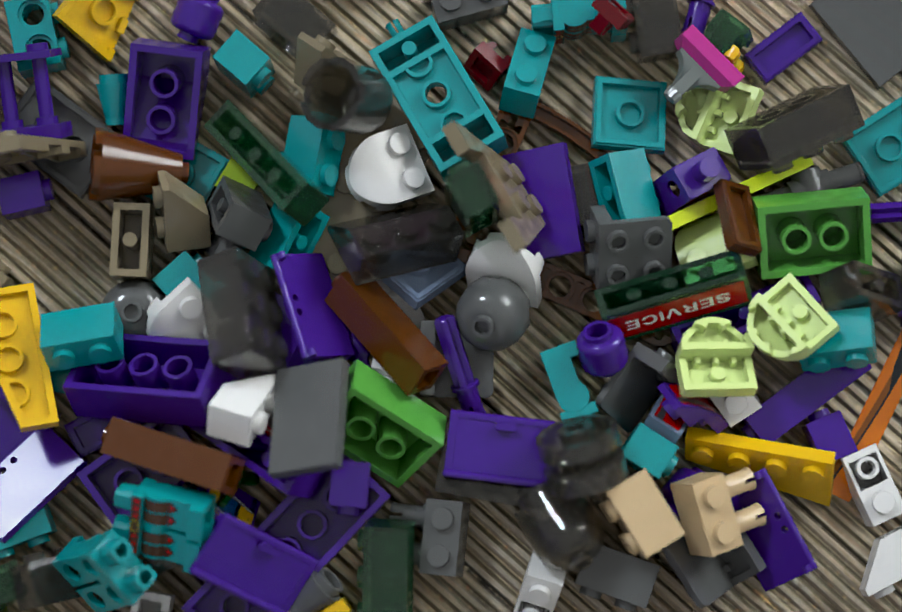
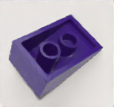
(166, 94)

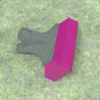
(700, 66)

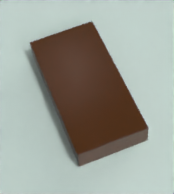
(737, 217)

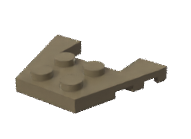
(24, 148)
(520, 210)

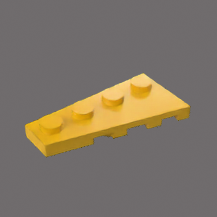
(96, 22)
(23, 368)
(791, 467)

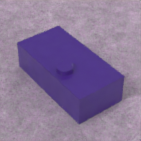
(154, 382)

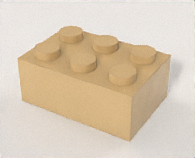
(641, 515)

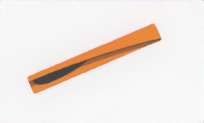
(874, 414)

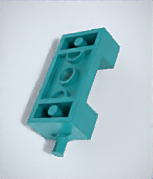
(415, 64)

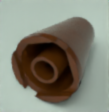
(129, 166)

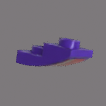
(691, 408)

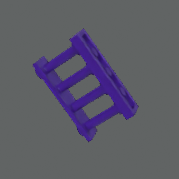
(47, 123)

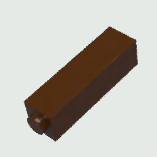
(386, 333)
(172, 456)

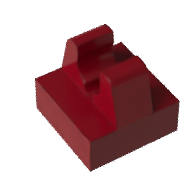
(610, 14)
(486, 65)

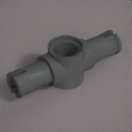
(816, 179)

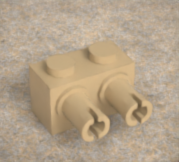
(708, 512)

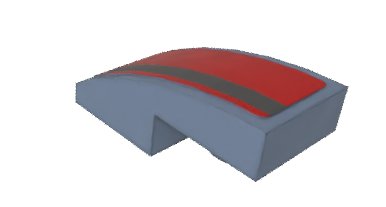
(663, 423)

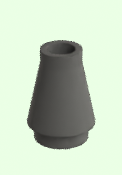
(318, 592)

